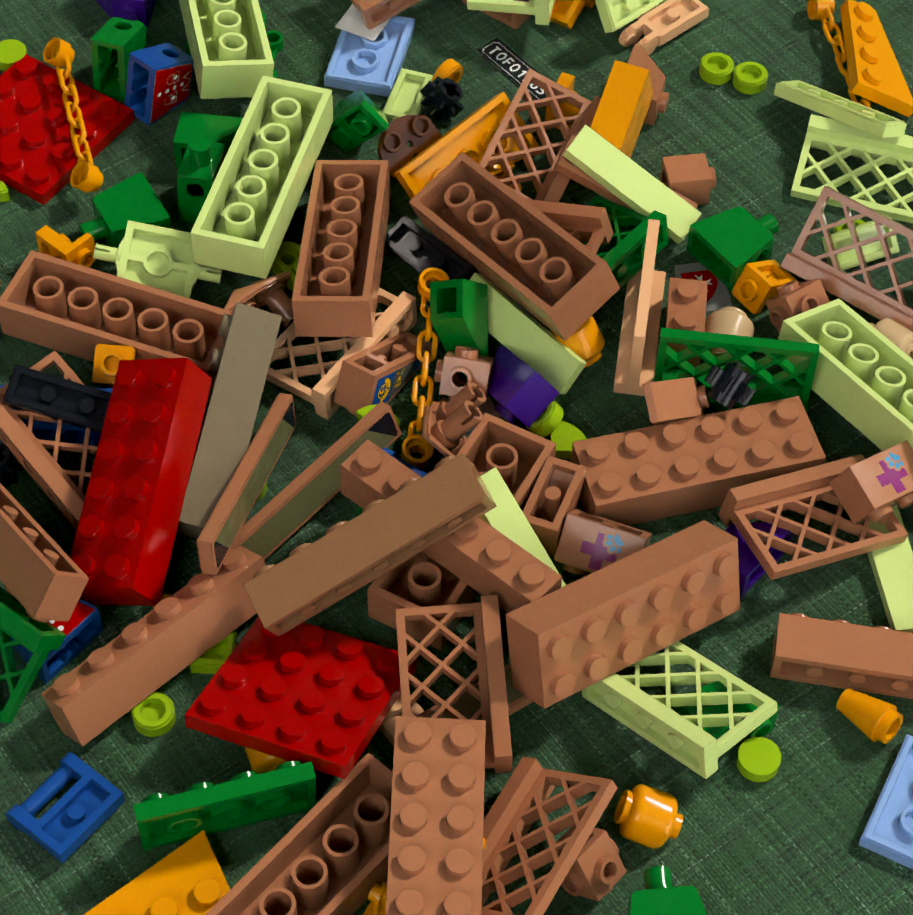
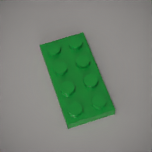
(227, 805)

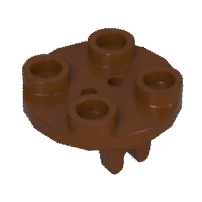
(393, 141)

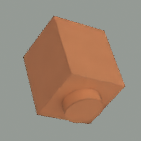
(689, 176)

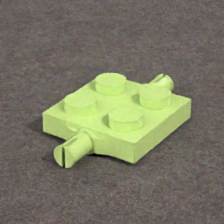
(157, 259)

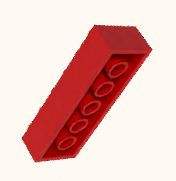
(140, 480)

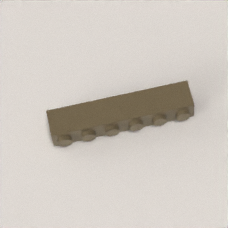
(229, 411)

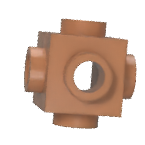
(795, 299)
(465, 360)
(595, 868)

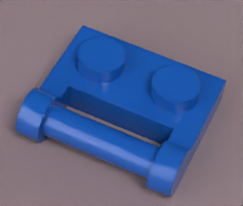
(74, 814)

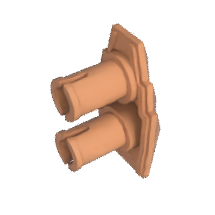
(266, 293)
(449, 421)

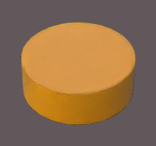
(449, 69)

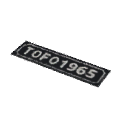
(510, 65)

